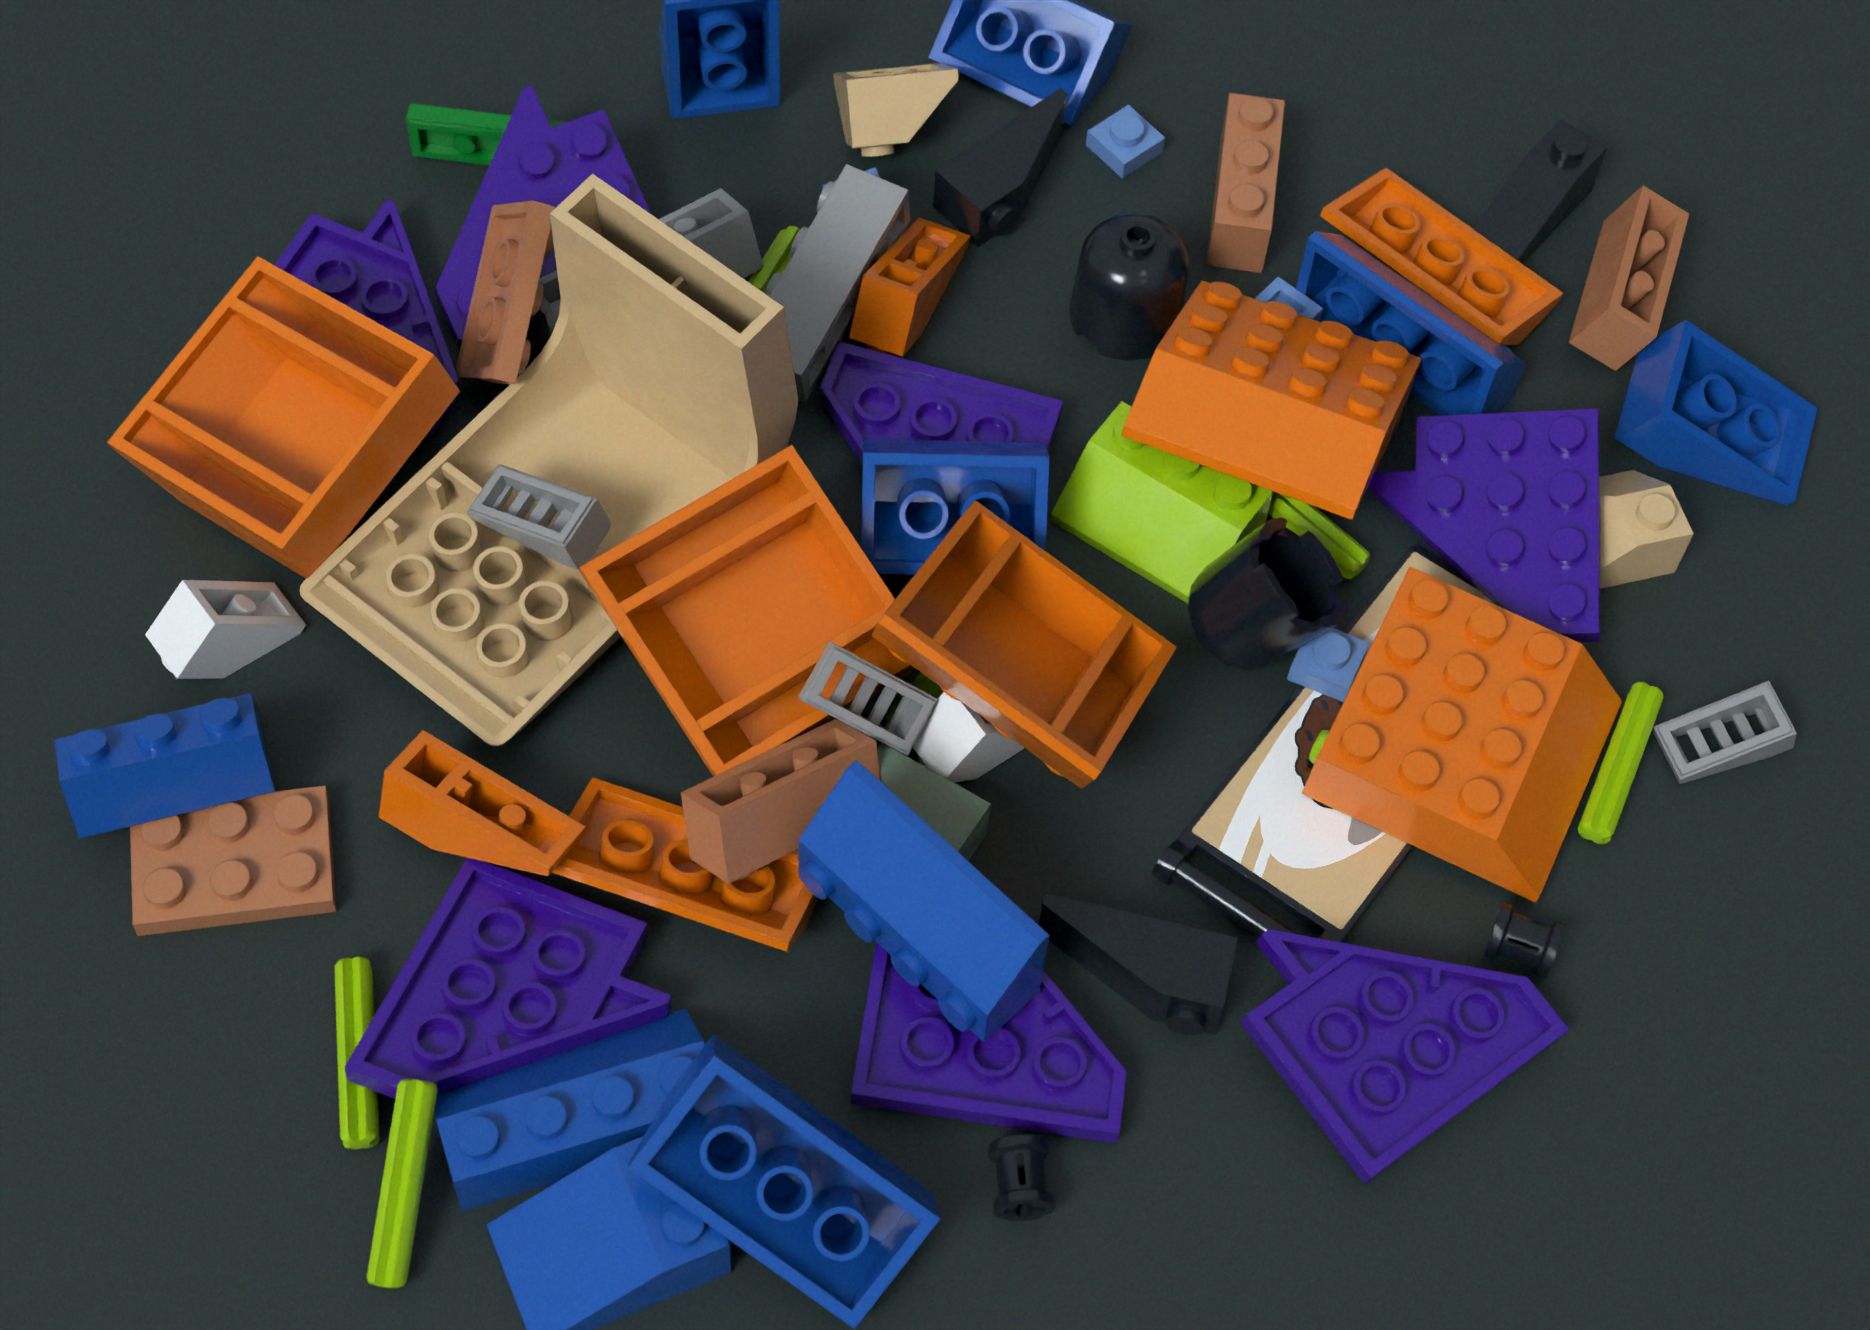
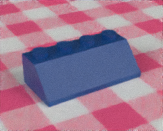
(1459, 364)
(922, 904)
(560, 1110)
(784, 1182)

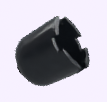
(1129, 285)
(1265, 597)

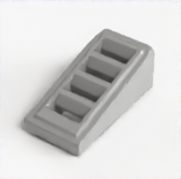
(571, 537)
(1759, 700)
(907, 719)

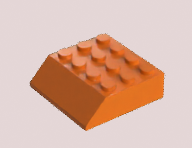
(1273, 397)
(285, 416)
(740, 603)
(1026, 644)
(1468, 734)

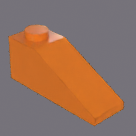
(906, 287)
(471, 810)

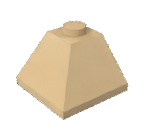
(889, 103)
(1639, 528)

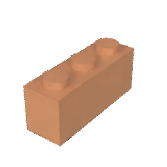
(1245, 183)
(1629, 278)
(767, 802)

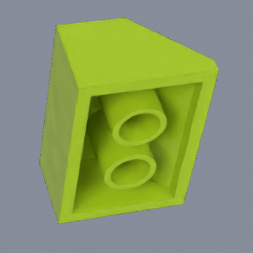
(1155, 507)

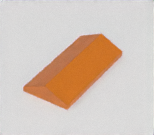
(1444, 257)
(642, 853)

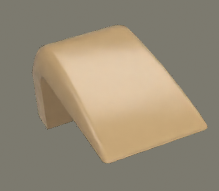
(643, 397)

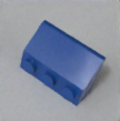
(1033, 48)
(923, 487)
(164, 765)

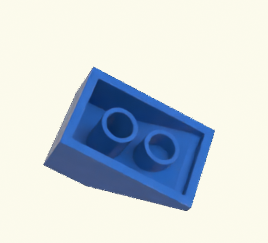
(720, 55)
(1715, 416)
(602, 1247)

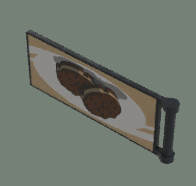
(1275, 837)

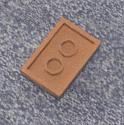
(506, 293)
(234, 863)

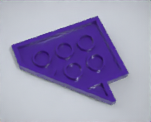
(531, 165)
(371, 275)
(907, 400)
(1511, 509)
(504, 982)
(1392, 1040)
(1032, 1074)

